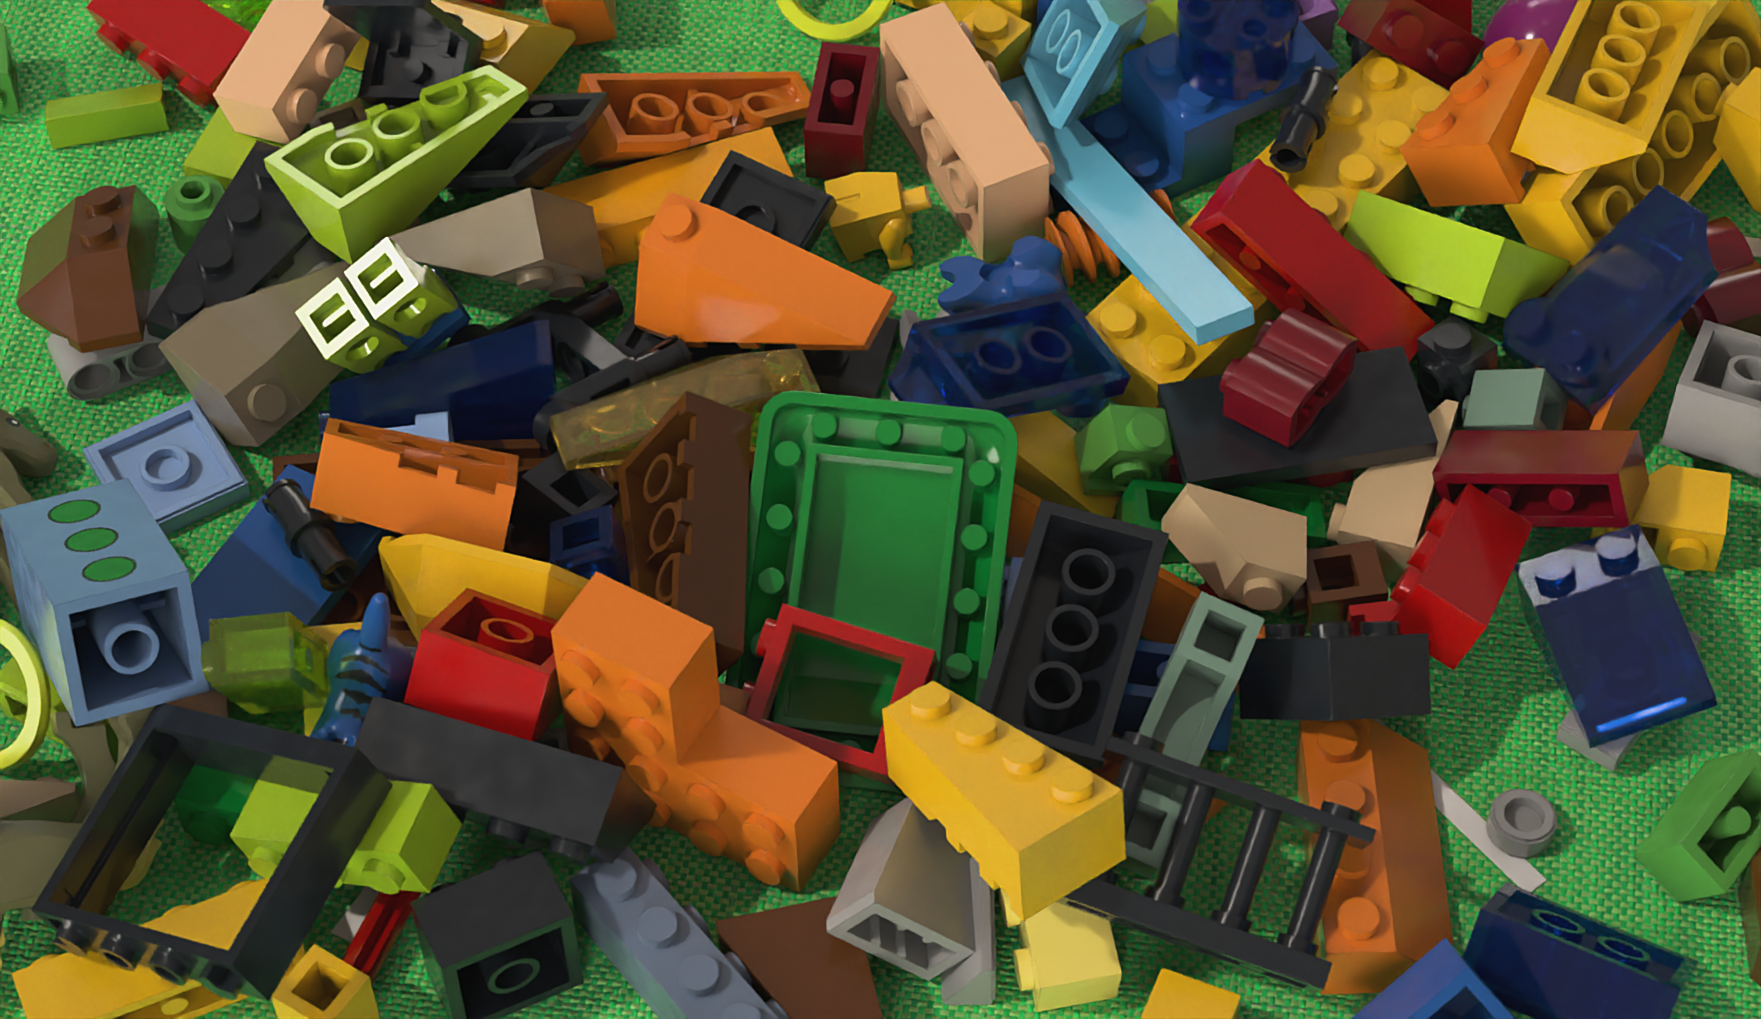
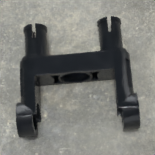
(583, 355)

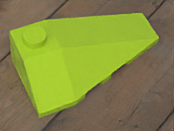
(389, 168)

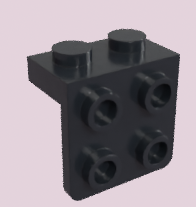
(408, 46)

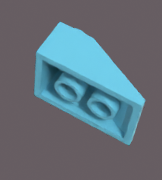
(1078, 53)

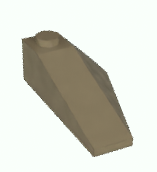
(254, 359)

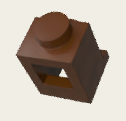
(1338, 579)

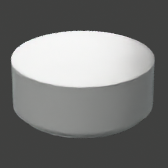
(1521, 823)

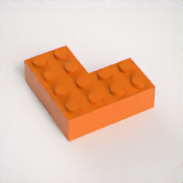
(648, 699)

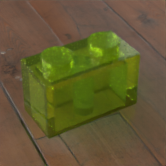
(266, 662)

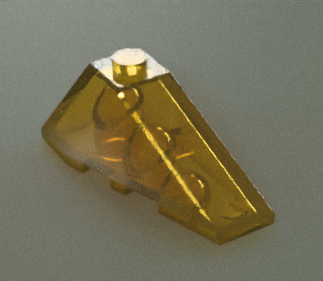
(613, 425)

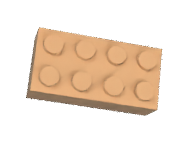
(965, 130)

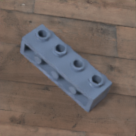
(661, 945)

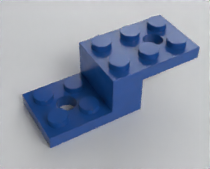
(1174, 133)

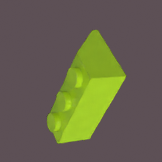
(1449, 258)

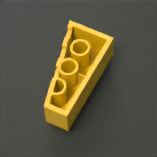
(1004, 797)

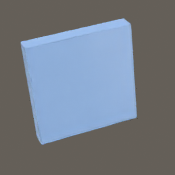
(173, 465)

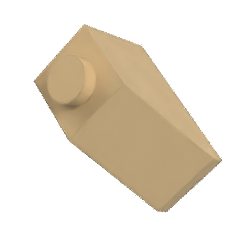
(1240, 546)

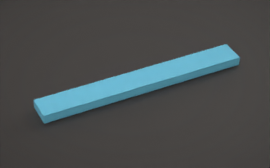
(1135, 226)

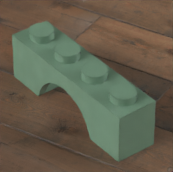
(1185, 714)

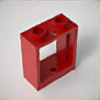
(775, 646)

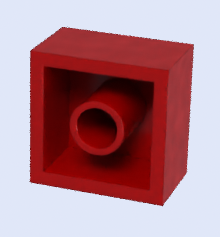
(488, 666)

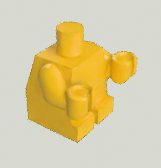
(875, 215)

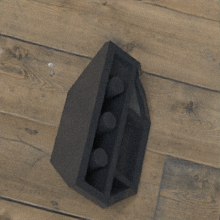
(532, 143)

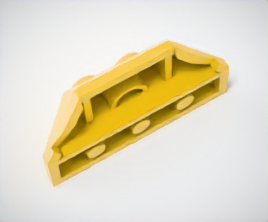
(431, 571)

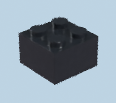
(1336, 673)
(498, 939)

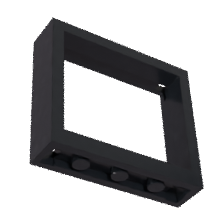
(135, 804)

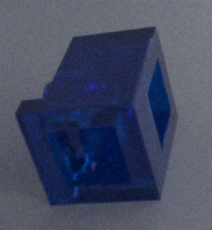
(605, 555)

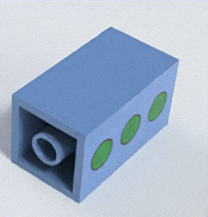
(104, 601)

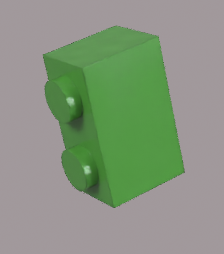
(1708, 829)

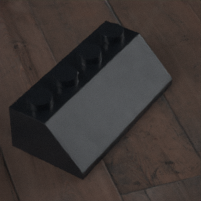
(1073, 629)
(509, 782)

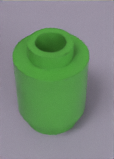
(189, 207)

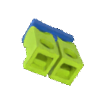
(398, 317)

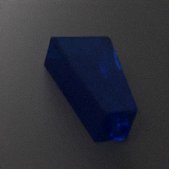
(485, 384)

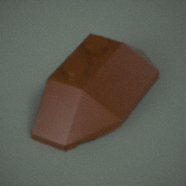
(93, 269)

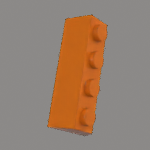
(1391, 895)

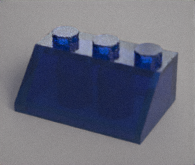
(1572, 965)

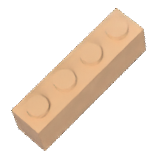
(285, 70)

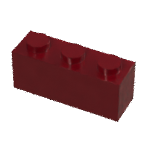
(1550, 474)

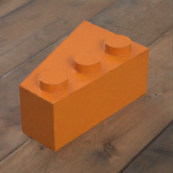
(1466, 143)
(414, 484)

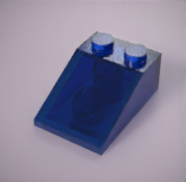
(1613, 635)

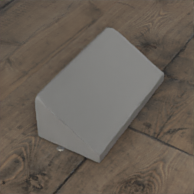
(974, 978)

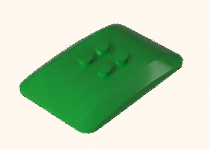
(885, 525)

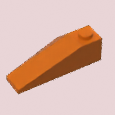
(737, 284)

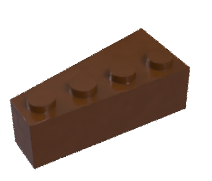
(689, 516)

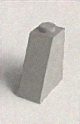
(907, 895)

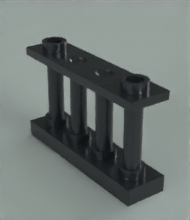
(1227, 931)

